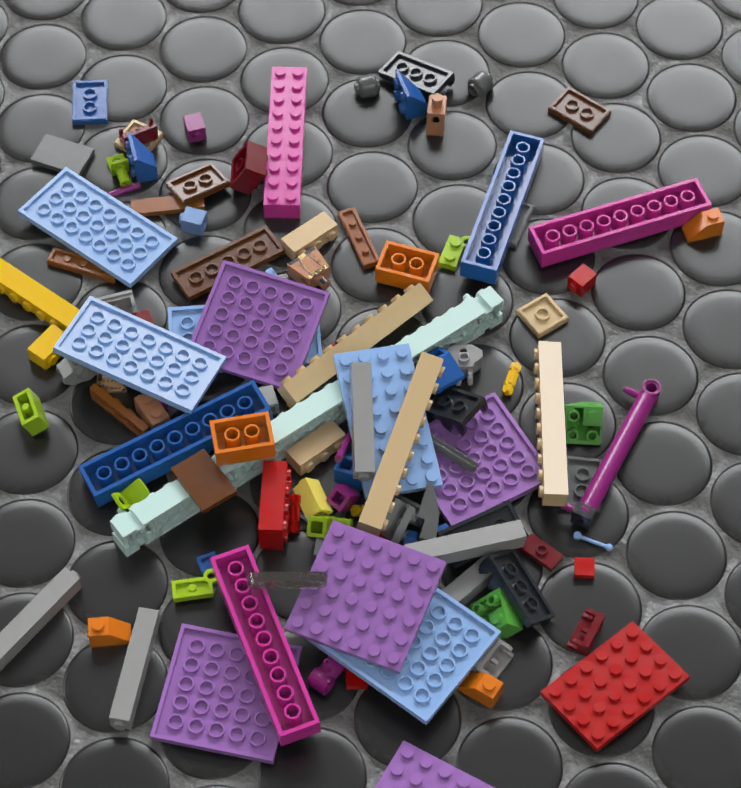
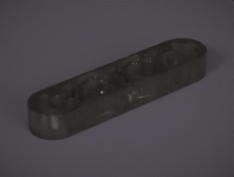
(287, 580)

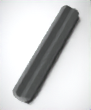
(454, 454)

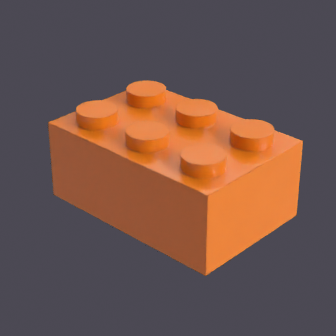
(406, 265)
(242, 438)

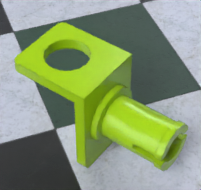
(119, 168)
(132, 494)

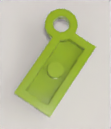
(453, 252)
(193, 588)

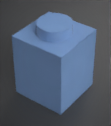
(193, 221)

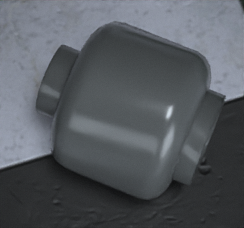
(480, 84)
(367, 86)

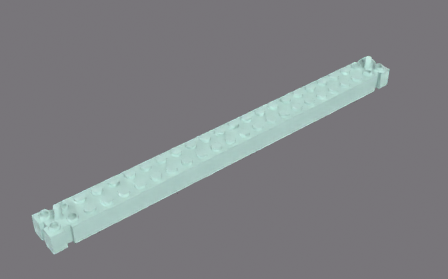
(173, 505)

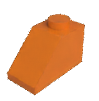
(704, 225)
(108, 632)
(482, 688)

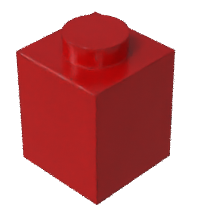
(581, 280)

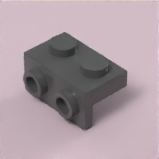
(398, 521)

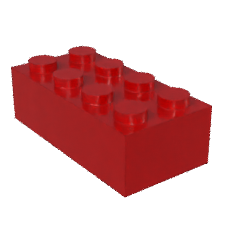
(274, 505)

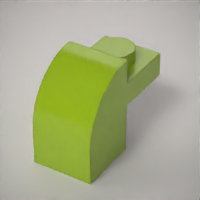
(319, 525)

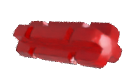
(294, 513)

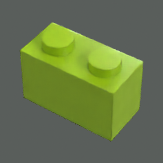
(30, 411)

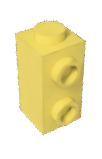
(312, 498)

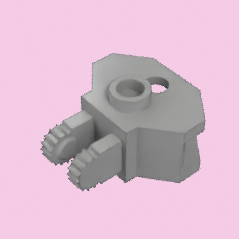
(467, 361)
(73, 372)

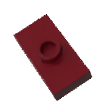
(541, 552)

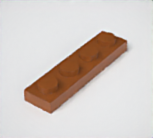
(116, 408)

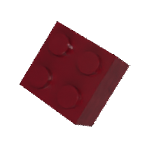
(249, 167)

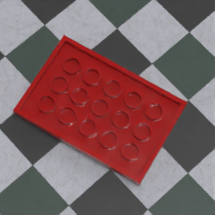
(614, 686)

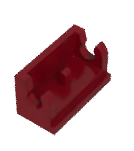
(143, 134)
(586, 632)

